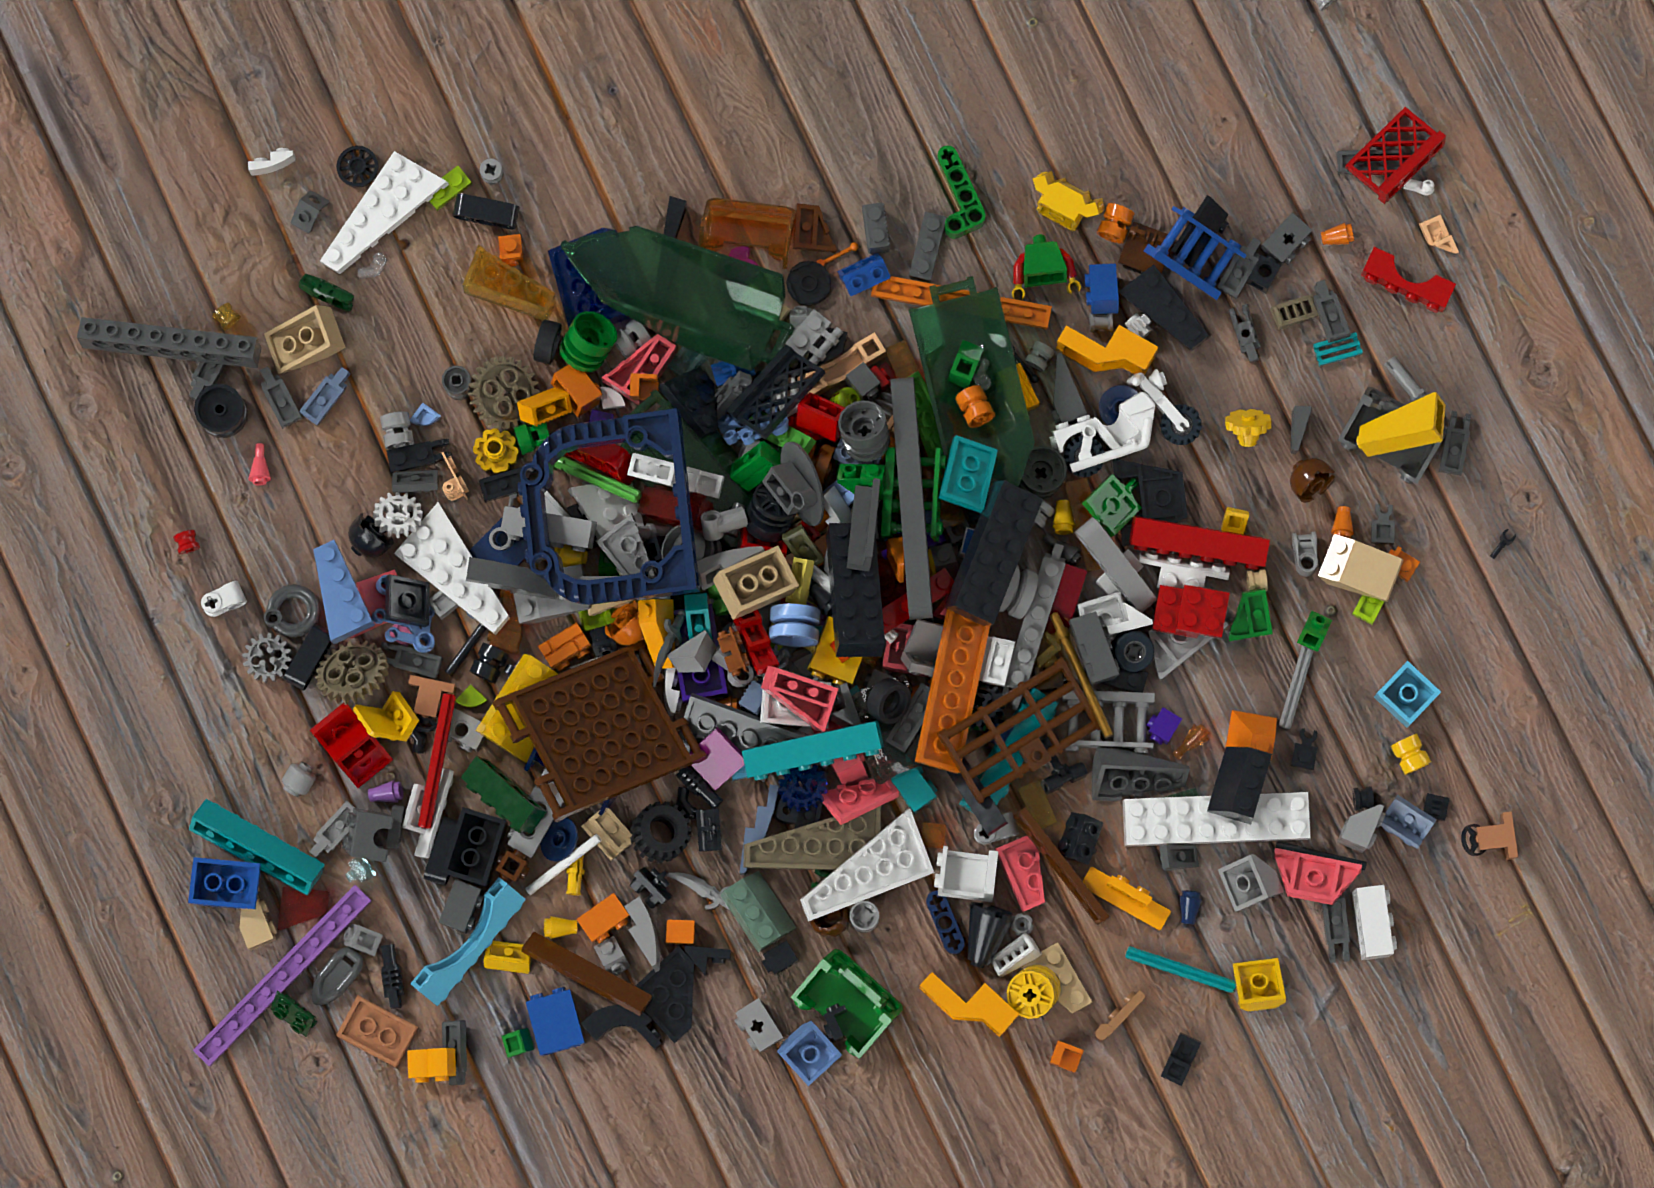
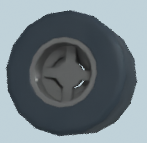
(1140, 650)

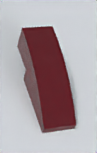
(1067, 596)

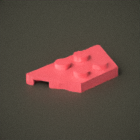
(1314, 876)

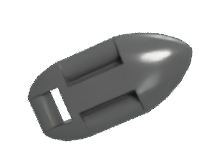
(336, 976)

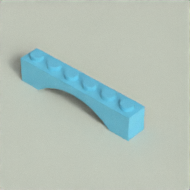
(498, 907)

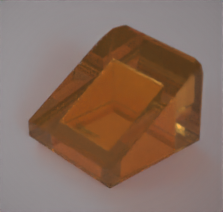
(933, 835)

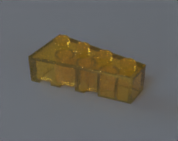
(506, 286)

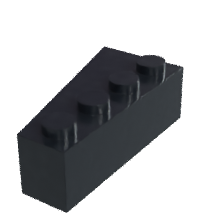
(1160, 303)

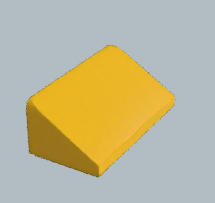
(507, 957)

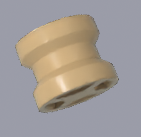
(1256, 580)

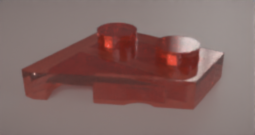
(300, 908)

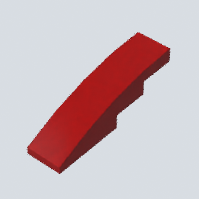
(756, 641)

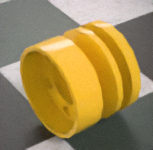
(1043, 984)

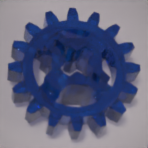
(796, 791)

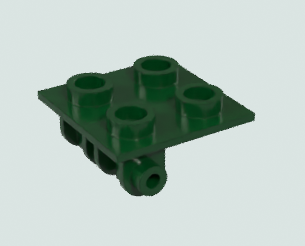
(299, 1020)

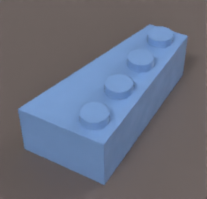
(341, 598)

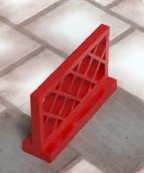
(1405, 171)

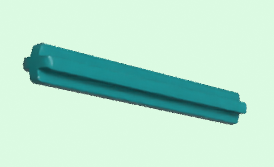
(1180, 969)

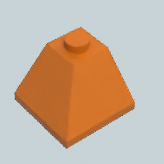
(1251, 731)

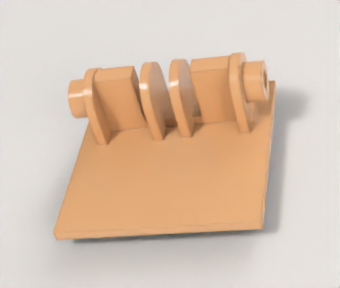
(455, 487)

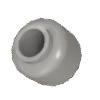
(298, 779)

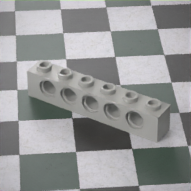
(529, 843)

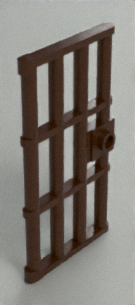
(1029, 746)

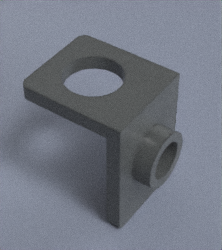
(307, 211)

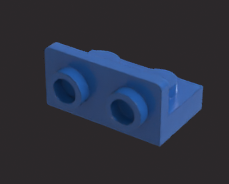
(864, 274)

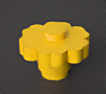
(1248, 425)
(495, 451)

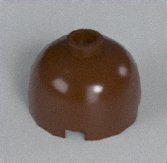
(1310, 477)

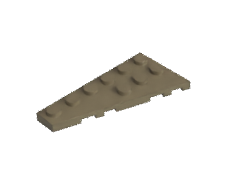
(814, 846)

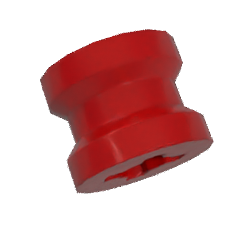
(186, 542)

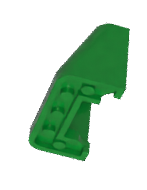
(845, 983)

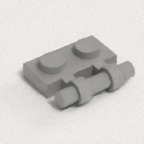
(810, 333)

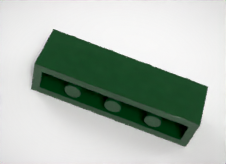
(503, 795)

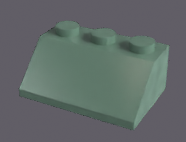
(757, 911)

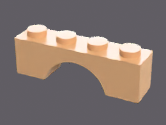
(866, 350)

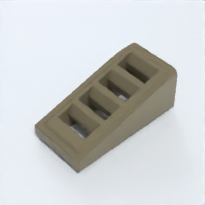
(1277, 316)

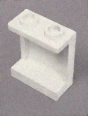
(966, 875)

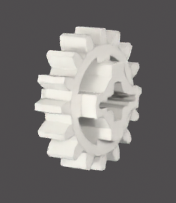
(397, 514)

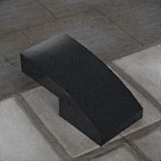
(1180, 1059)

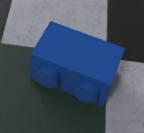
(1103, 289)

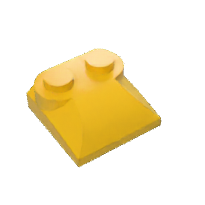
(1259, 984)

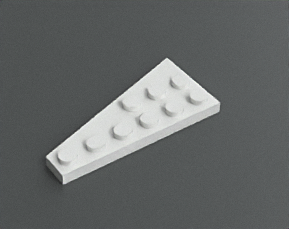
(604, 508)

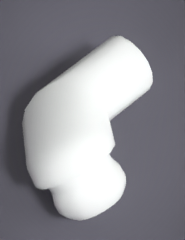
(1425, 188)

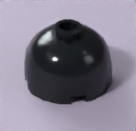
(367, 538)

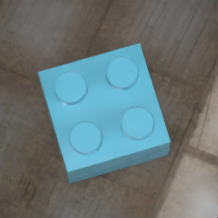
(1407, 694)

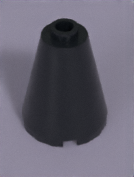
(986, 932)

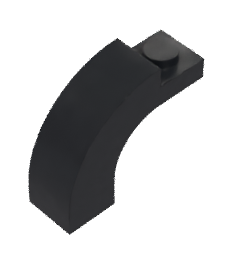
(615, 1016)

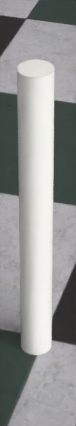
(562, 865)

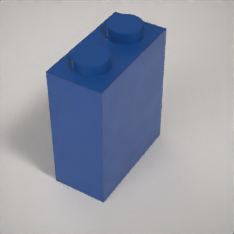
(555, 1021)

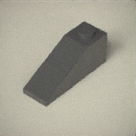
(1066, 399)

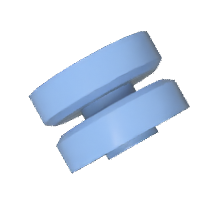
(794, 625)

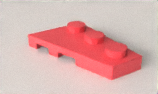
(855, 800)
(1023, 872)

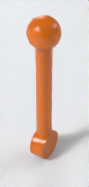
(853, 247)

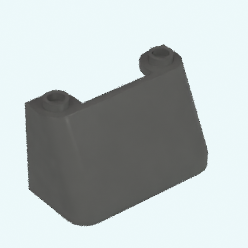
(1410, 461)

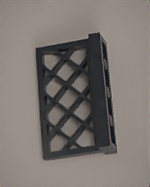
(767, 384)

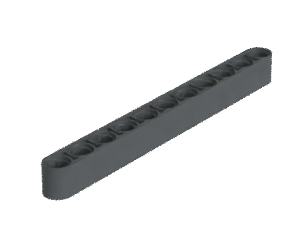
(911, 498)

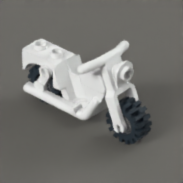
(1131, 429)

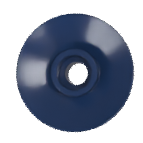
(1111, 400)
(559, 840)

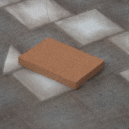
(377, 1031)

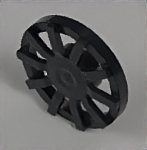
(357, 166)

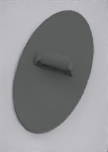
(797, 455)

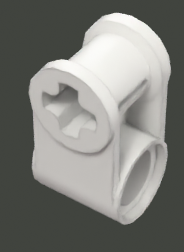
(225, 598)

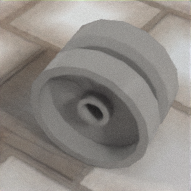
(1020, 593)

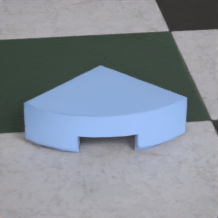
(424, 416)

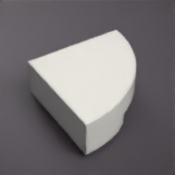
(611, 399)

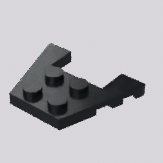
(1160, 492)

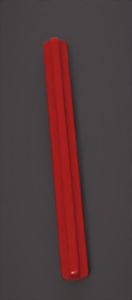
(437, 761)

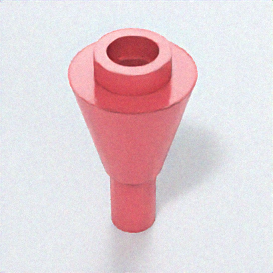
(259, 471)

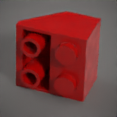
(819, 416)

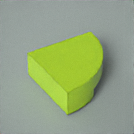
(471, 698)

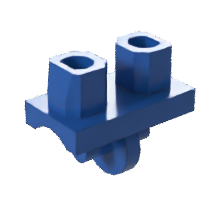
(724, 370)

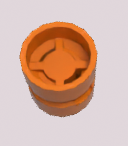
(1115, 223)
(974, 404)

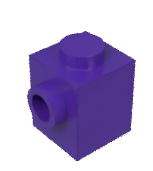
(1163, 726)

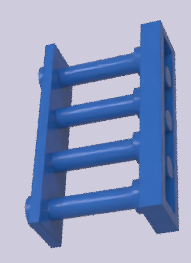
(1177, 262)

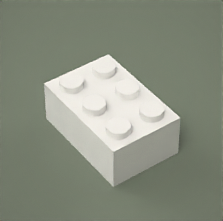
(1374, 922)

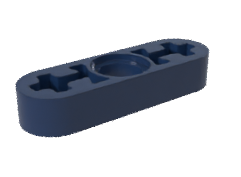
(957, 936)

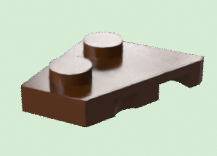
(811, 231)

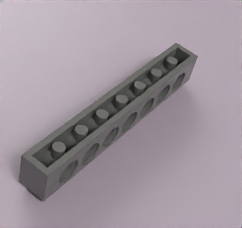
(169, 342)

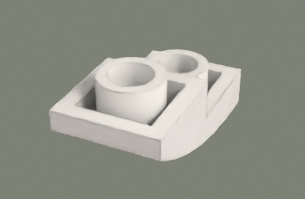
(278, 159)
(671, 696)

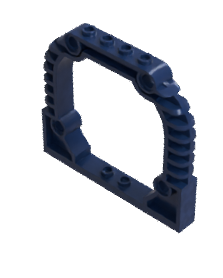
(676, 571)

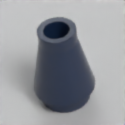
(1190, 904)

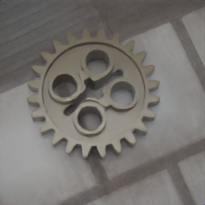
(488, 403)
(352, 672)

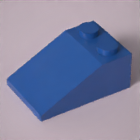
(224, 883)

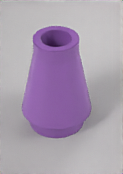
(387, 792)

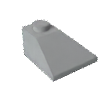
(1250, 882)

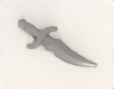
(701, 888)

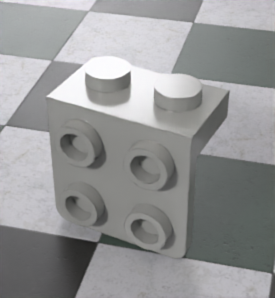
(922, 648)

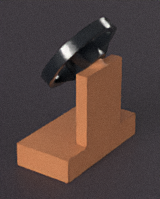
(429, 699)
(1492, 837)

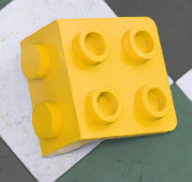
(393, 721)

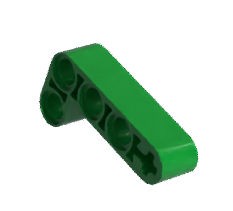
(957, 190)

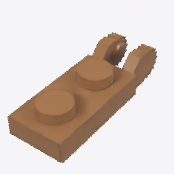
(1119, 1016)

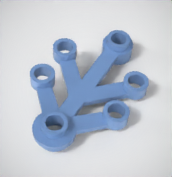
(728, 425)
(417, 633)

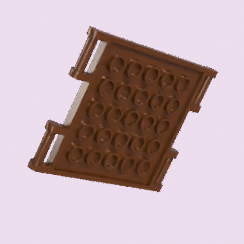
(599, 730)

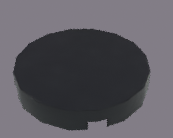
(808, 283)

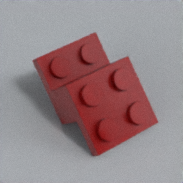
(1190, 611)
(350, 745)

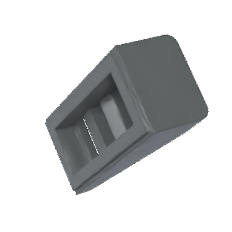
(1299, 421)

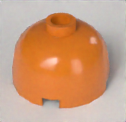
(626, 627)

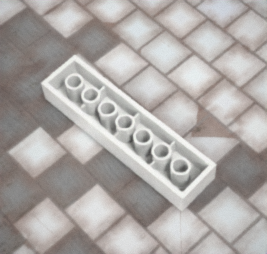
(1188, 822)

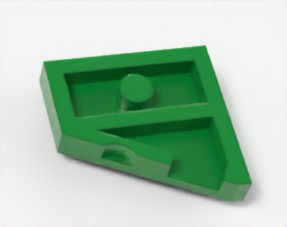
(1252, 616)

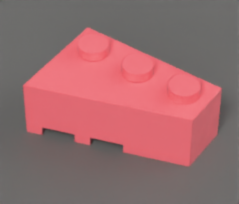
(648, 359)
(803, 696)
(849, 771)

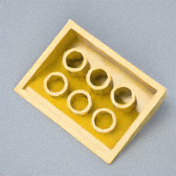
(493, 727)

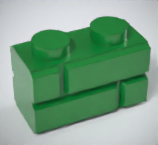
(754, 465)

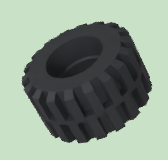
(673, 819)

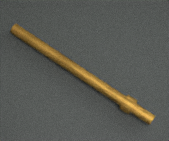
(1063, 635)

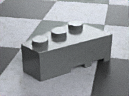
(1094, 648)

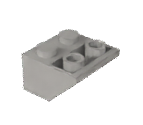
(1359, 829)

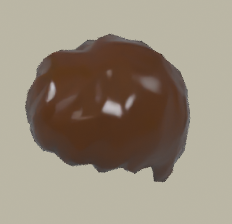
(832, 923)

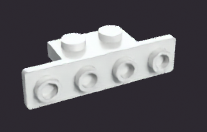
(1180, 572)
(411, 818)

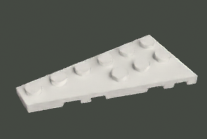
(385, 206)
(443, 560)
(880, 865)

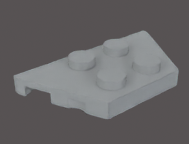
(1174, 650)

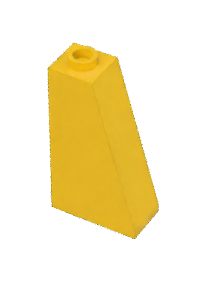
(1405, 427)

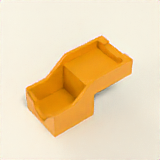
(1123, 351)
(983, 1006)

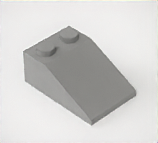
(538, 609)

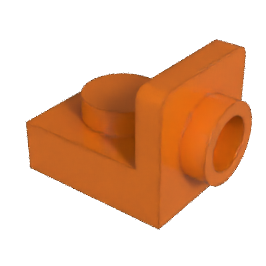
(511, 249)
(1408, 566)

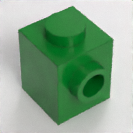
(1314, 631)

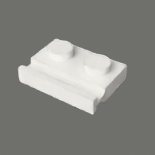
(996, 661)

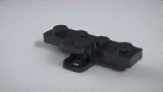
(802, 817)

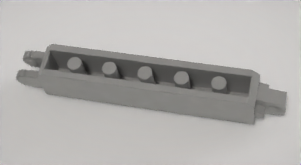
(1035, 621)

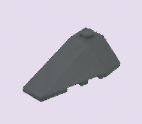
(1128, 773)

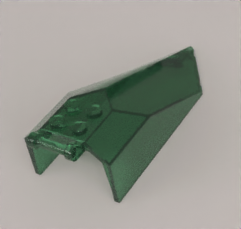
(686, 293)
(983, 322)

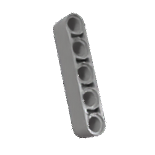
(1115, 565)

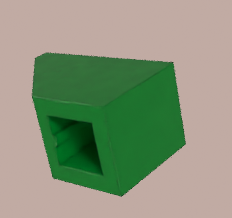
(965, 364)
(861, 475)

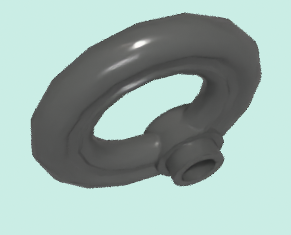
(285, 593)

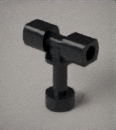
(1061, 773)

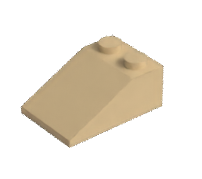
(304, 339)
(1360, 568)

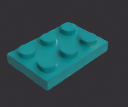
(968, 474)

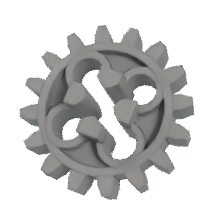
(273, 646)

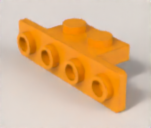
(1126, 897)

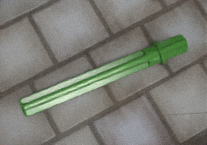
(598, 479)

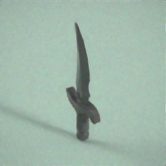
(673, 636)

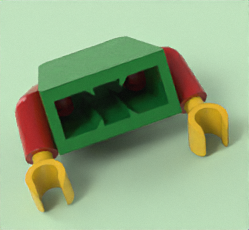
(1043, 265)

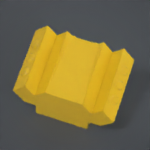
(1064, 202)

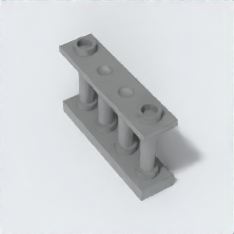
(1119, 701)

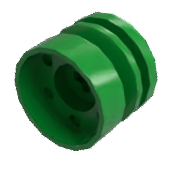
(588, 341)

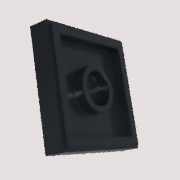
(407, 600)

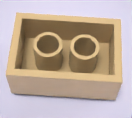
(755, 582)

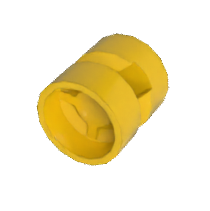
(1410, 753)

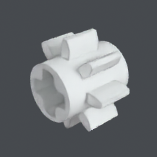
(1139, 325)

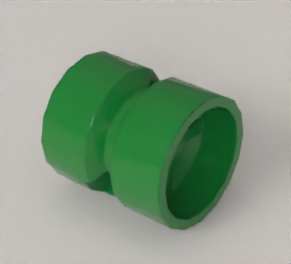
(525, 438)

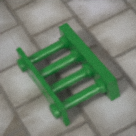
(892, 505)

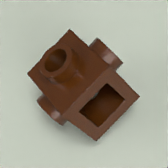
(504, 868)

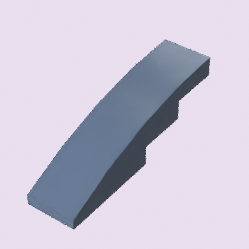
(762, 824)

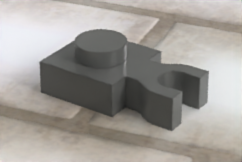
(1383, 529)

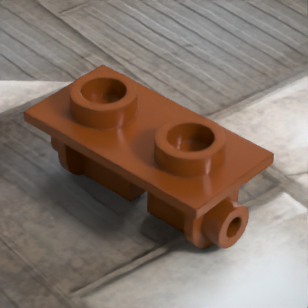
(732, 643)

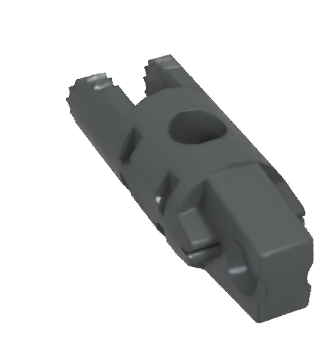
(1251, 342)

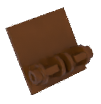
(1137, 240)

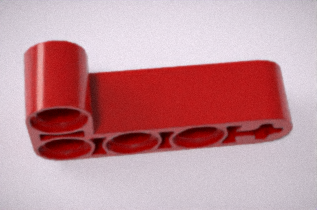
(608, 458)

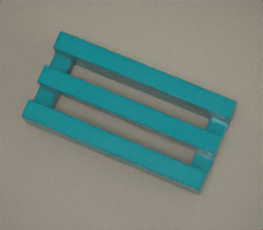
(1356, 343)

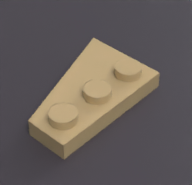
(1072, 994)

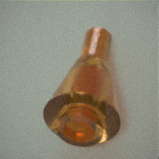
(1194, 738)

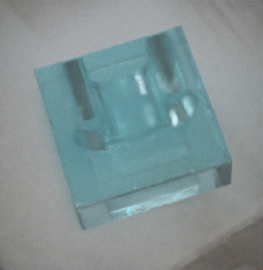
(360, 870)

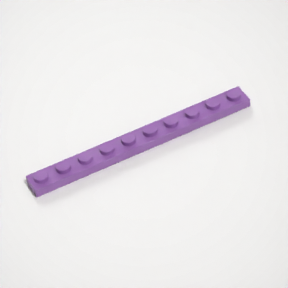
(282, 975)

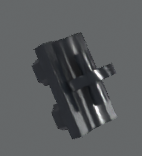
(708, 830)
(655, 883)

